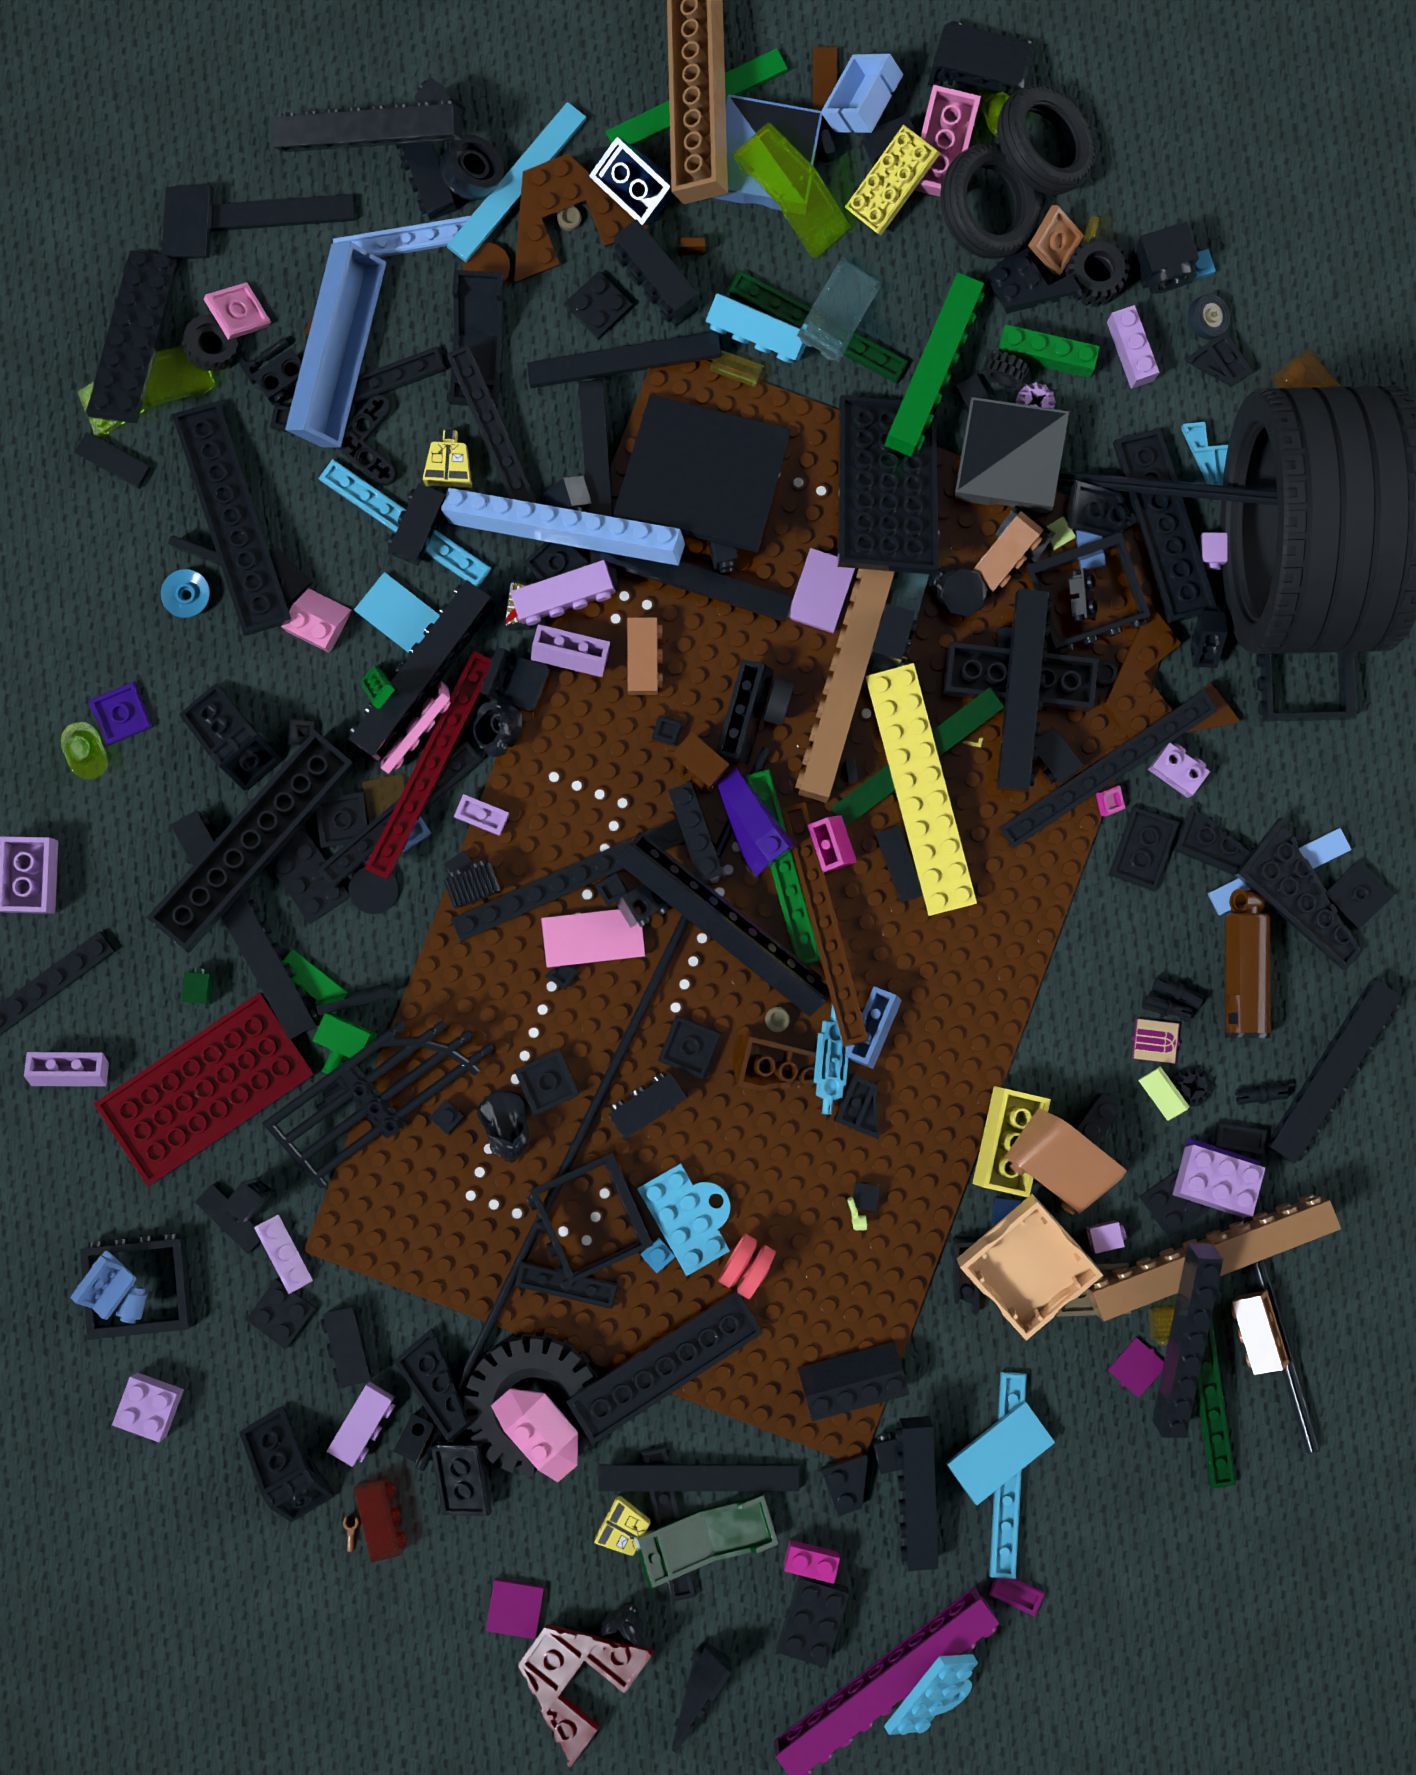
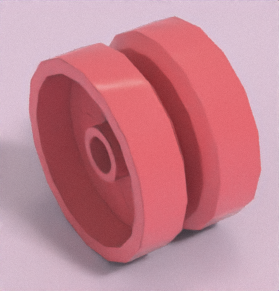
(751, 1268)

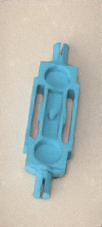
(830, 1064)

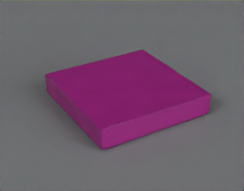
(515, 1608)

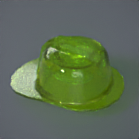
(991, 105)
(84, 750)

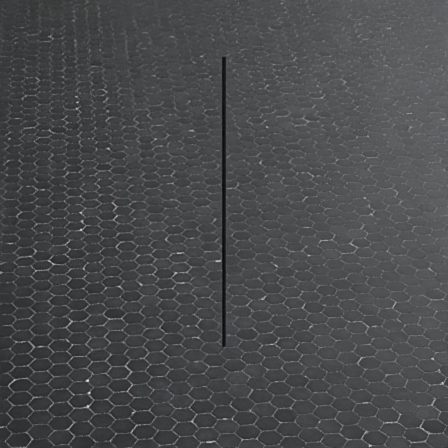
(579, 1137)

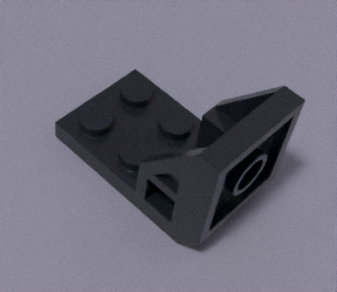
(229, 737)
(283, 1472)

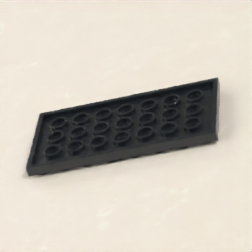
(885, 495)

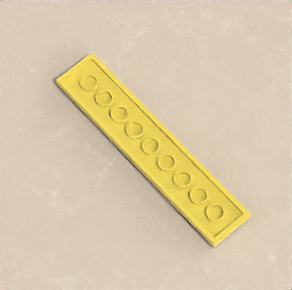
(921, 789)

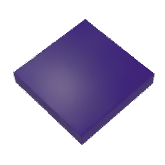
(120, 714)

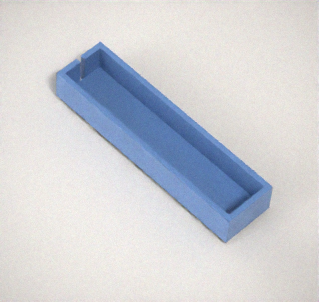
(336, 345)

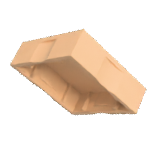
(1029, 1266)

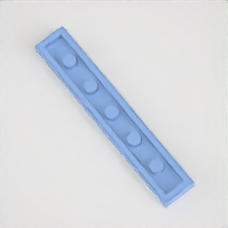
(407, 238)
(1315, 852)

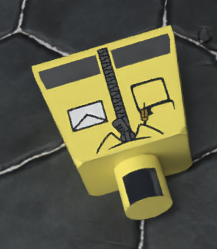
(448, 463)
(621, 1527)

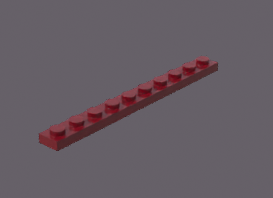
(428, 768)

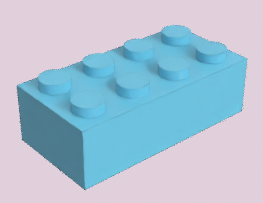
(755, 326)

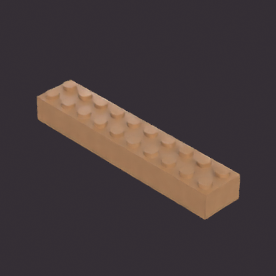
(697, 99)
(845, 684)
(1238, 1246)

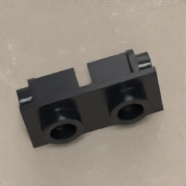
(1083, 583)

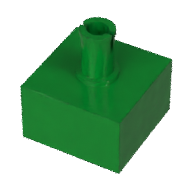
(342, 1039)

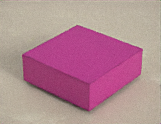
(1110, 800)

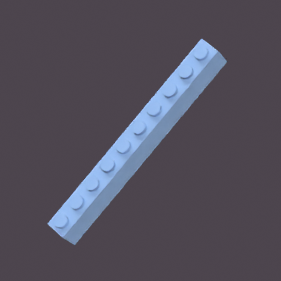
(564, 526)

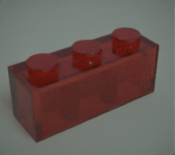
(380, 1519)

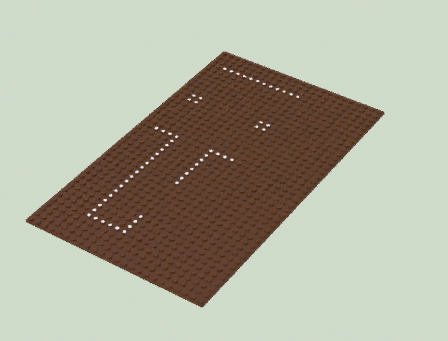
(586, 776)

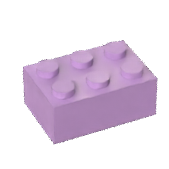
(28, 874)
(1219, 1181)

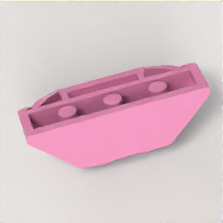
(539, 1431)

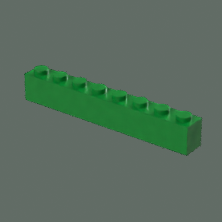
(934, 364)

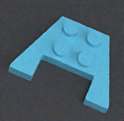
(1209, 458)

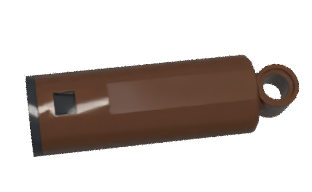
(1247, 967)

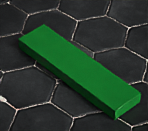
(377, 686)

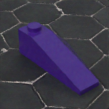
(755, 828)

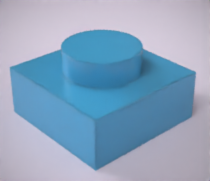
(1204, 265)
(658, 1255)

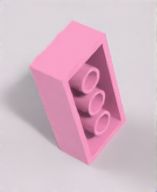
(948, 130)

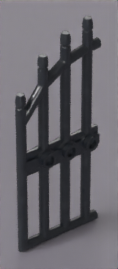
(368, 1098)

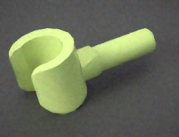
(859, 1222)

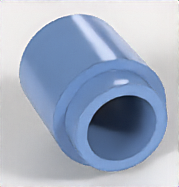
(132, 1304)

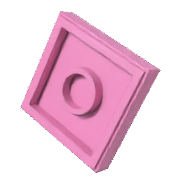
(237, 310)

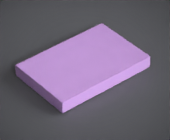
(820, 591)

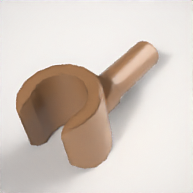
(350, 1532)

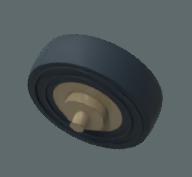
(1209, 316)

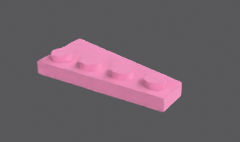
(415, 728)

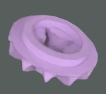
(1025, 395)

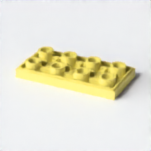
(892, 180)

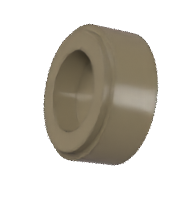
(569, 219)
(777, 1019)

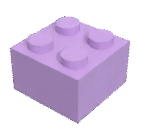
(147, 1407)

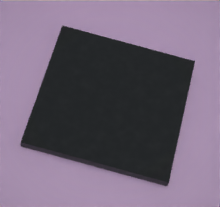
(703, 473)

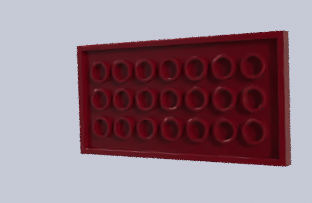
(204, 1089)

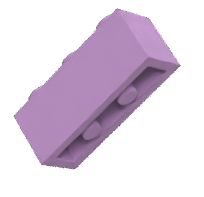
(1132, 346)
(570, 650)
(66, 1069)
(362, 1424)

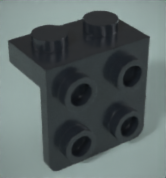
(514, 680)

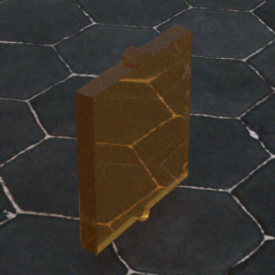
(382, 794)

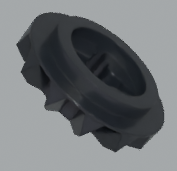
(1202, 1080)

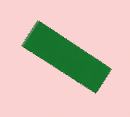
(312, 979)

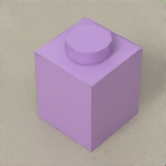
(1213, 550)
(1106, 1236)

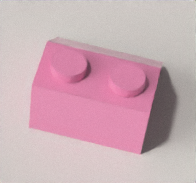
(317, 620)

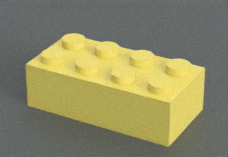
(1005, 1121)

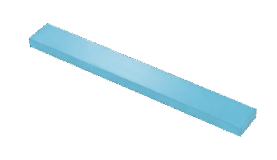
(508, 191)
(388, 512)
(1007, 1497)

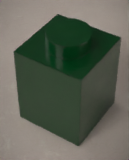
(197, 986)

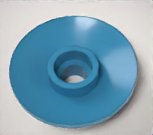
(175, 587)

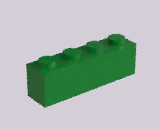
(1049, 351)

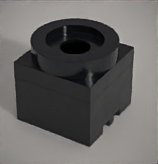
(1166, 258)

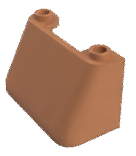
(1064, 1161)

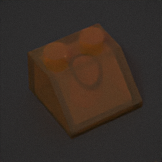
(1304, 372)

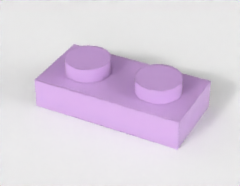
(481, 815)

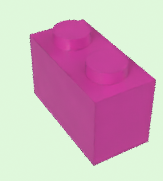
(832, 843)
(811, 1561)

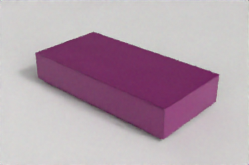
(1017, 1594)

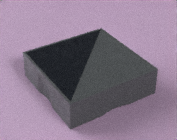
(1011, 455)

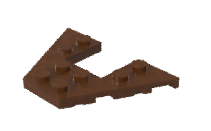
(550, 190)
(1134, 698)

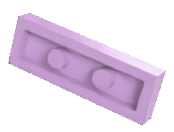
(283, 1254)

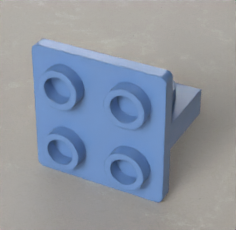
(104, 1285)

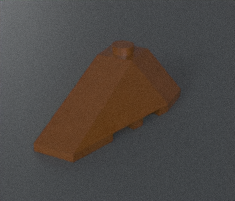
(771, 1065)

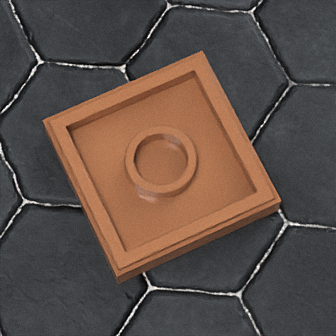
(1055, 240)

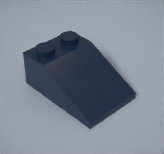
(633, 181)

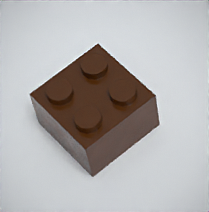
(699, 762)

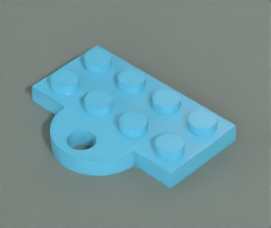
(687, 1217)
(937, 1692)

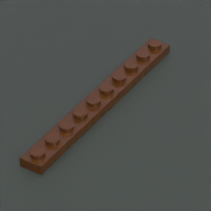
(825, 927)

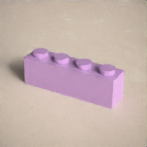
(563, 592)

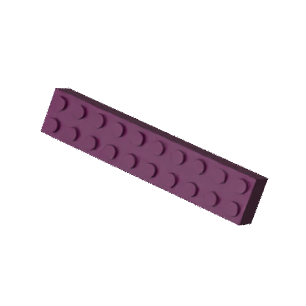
(883, 1684)

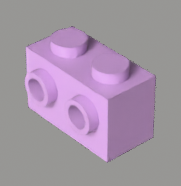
(1177, 772)

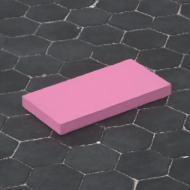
(591, 938)

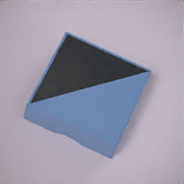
(746, 118)

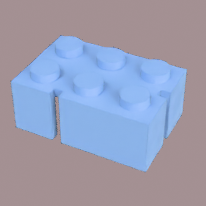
(862, 93)

